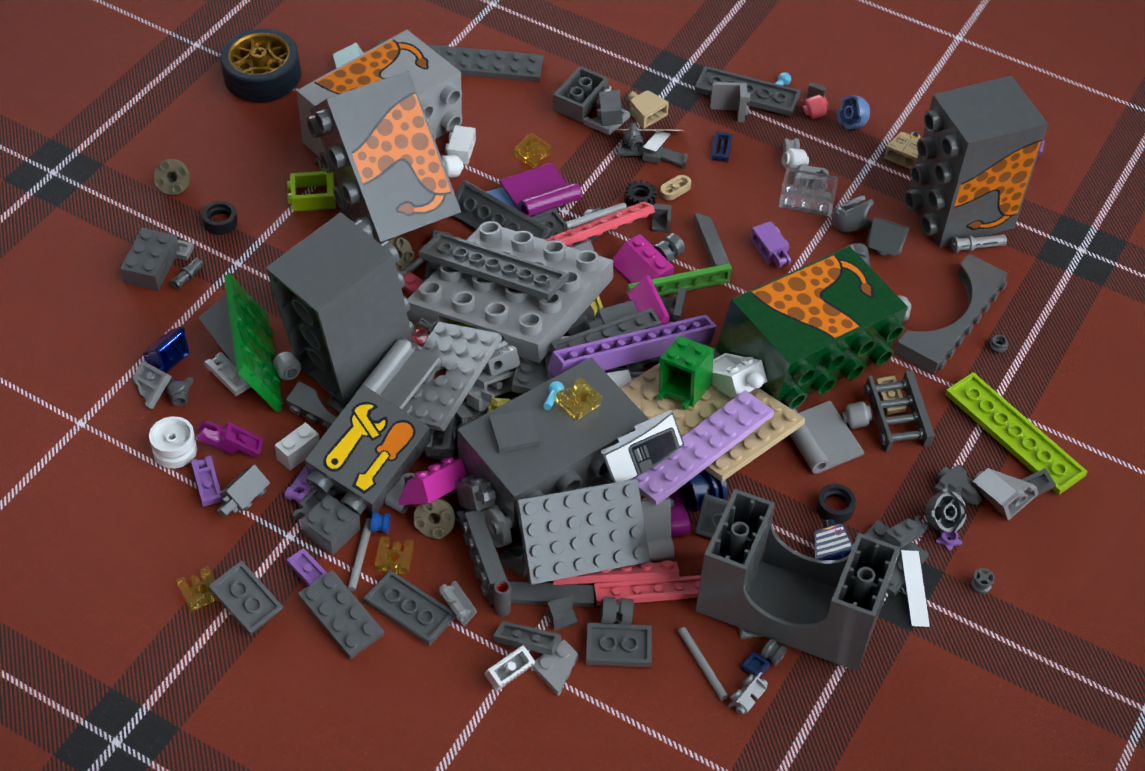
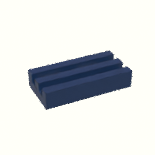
(720, 156)

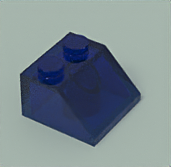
(167, 350)

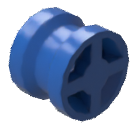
(380, 522)

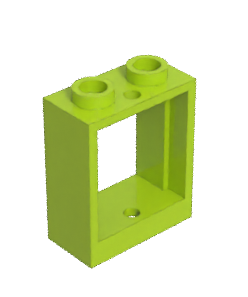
(311, 201)

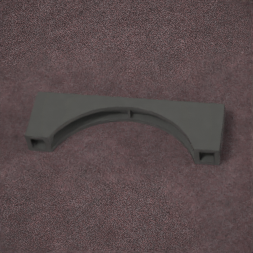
(933, 347)

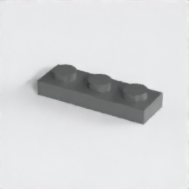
(531, 638)

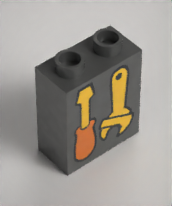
(366, 451)

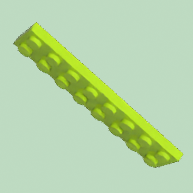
(1015, 431)

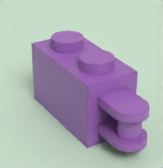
(771, 244)

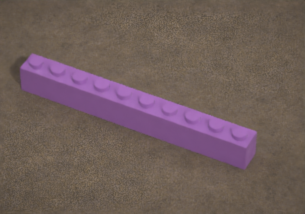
(633, 346)

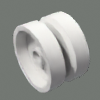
(173, 442)

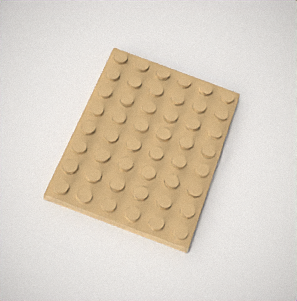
(644, 394)

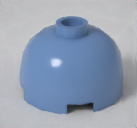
(853, 112)

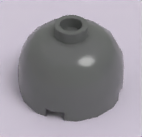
(945, 511)

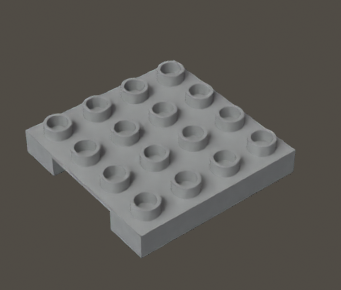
(520, 317)

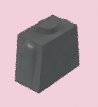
(887, 237)

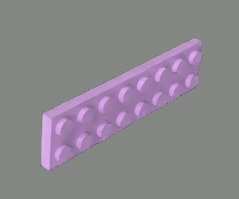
(704, 445)

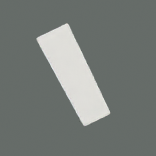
(657, 140)

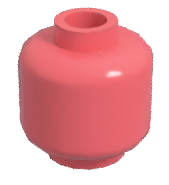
(816, 107)

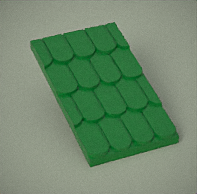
(246, 338)

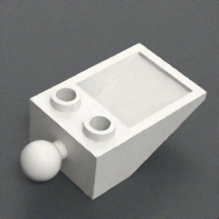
(737, 373)

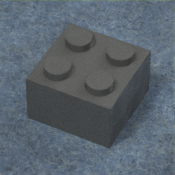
(330, 524)

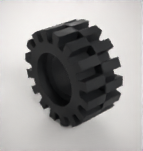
(639, 189)

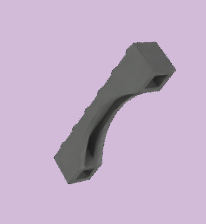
(306, 402)

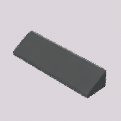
(710, 240)

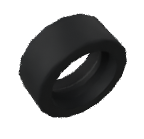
(216, 208)
(839, 491)

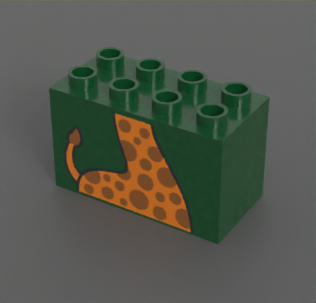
(815, 326)

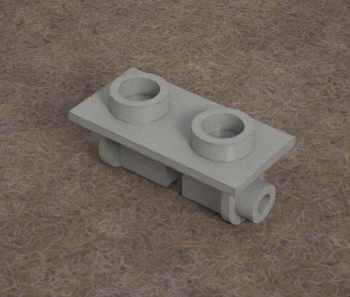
(458, 602)
(752, 686)

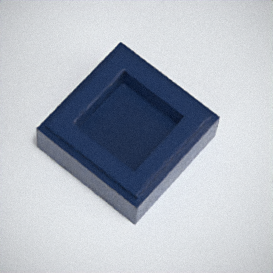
(755, 664)

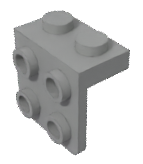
(731, 97)

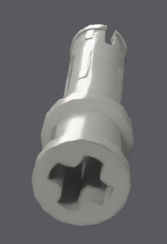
(970, 243)

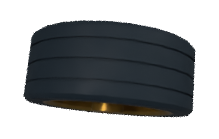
(260, 65)

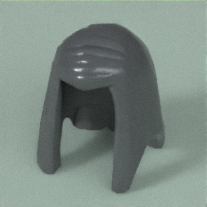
(851, 217)

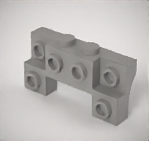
(489, 387)

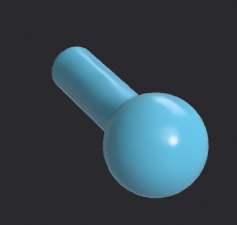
(784, 79)
(553, 388)

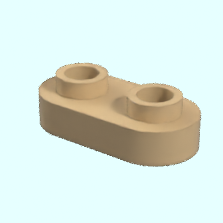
(675, 187)

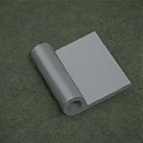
(400, 373)
(825, 438)
(658, 529)

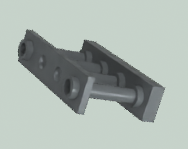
(913, 400)

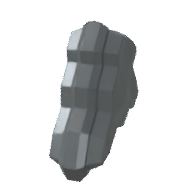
(957, 481)

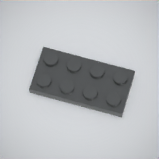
(341, 614)

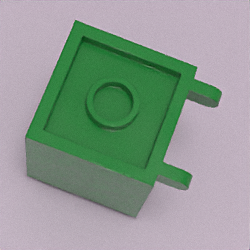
(685, 371)

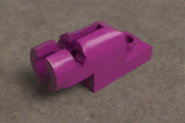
(229, 438)

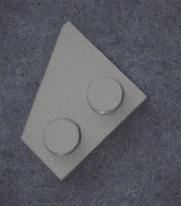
(597, 124)
(150, 382)
(556, 669)

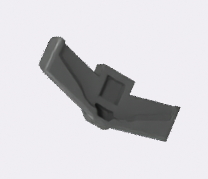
(654, 156)

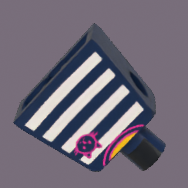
(832, 542)

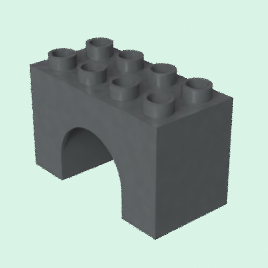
(790, 597)

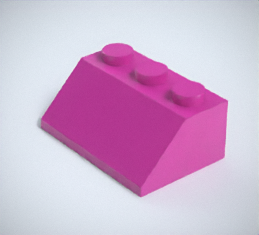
(640, 259)
(645, 297)
(433, 483)

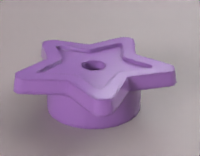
(949, 543)

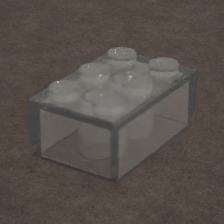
(808, 192)

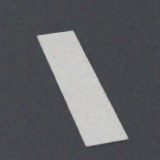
(915, 588)

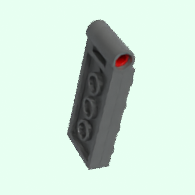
(487, 563)

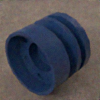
(701, 484)

